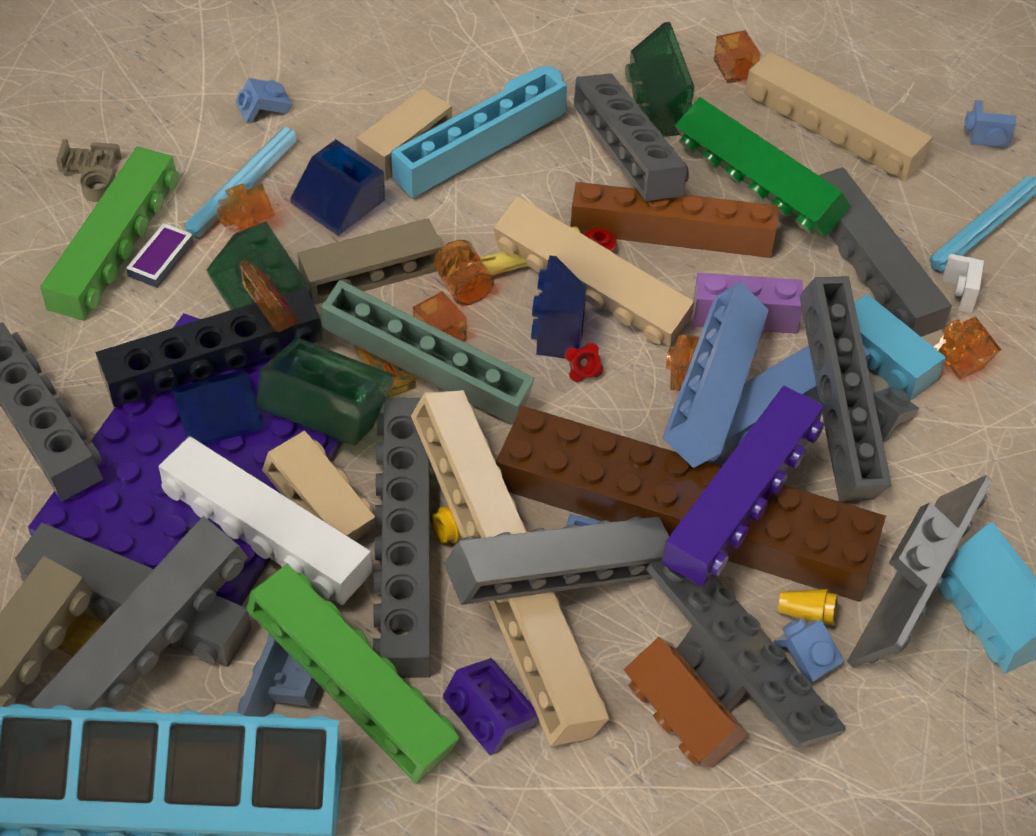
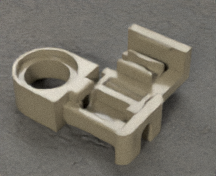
(93, 165)

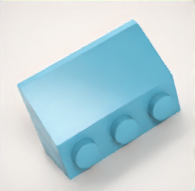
(994, 597)

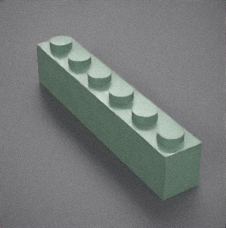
(425, 351)

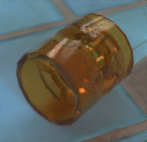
(463, 272)

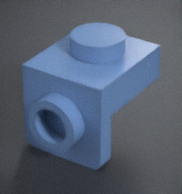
(262, 95)
(989, 128)
(810, 647)

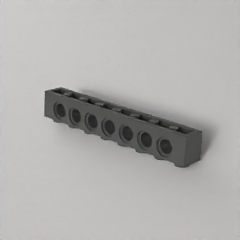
(406, 478)

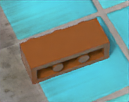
(684, 703)

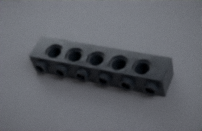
(202, 349)

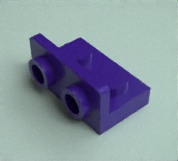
(489, 704)

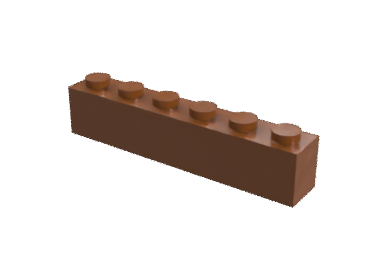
(676, 221)

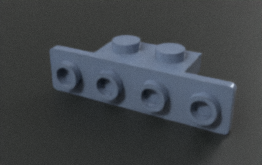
(276, 680)

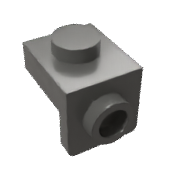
(892, 409)

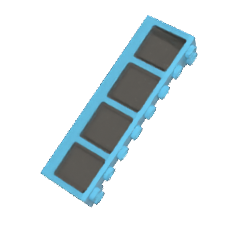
(167, 773)

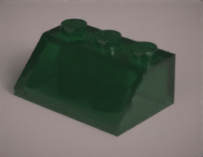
(660, 79)
(263, 250)
(323, 390)

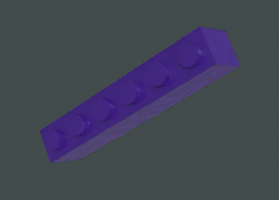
(742, 486)

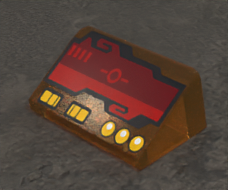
(267, 297)

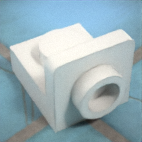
(967, 275)

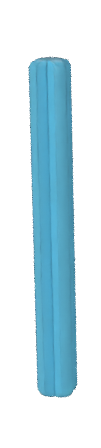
(248, 174)
(985, 223)

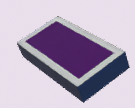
(160, 255)

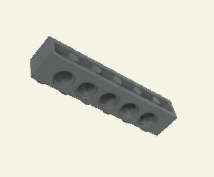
(630, 137)
(844, 389)
(44, 421)

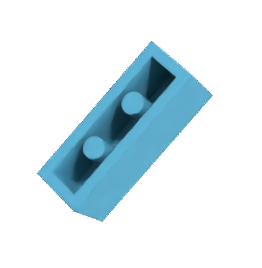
(896, 350)

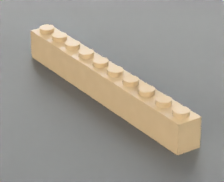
(531, 624)

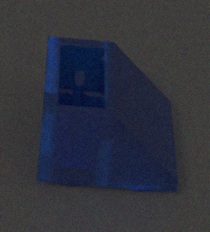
(339, 187)
(558, 310)

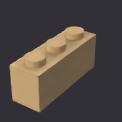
(403, 124)
(312, 482)

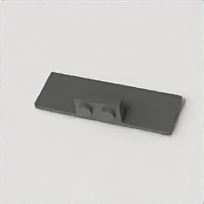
(919, 564)
(739, 657)

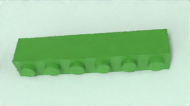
(109, 234)
(352, 673)

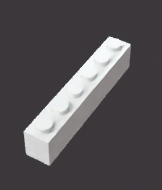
(265, 520)

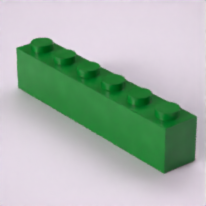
(762, 167)

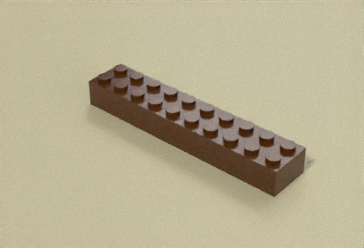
(623, 478)

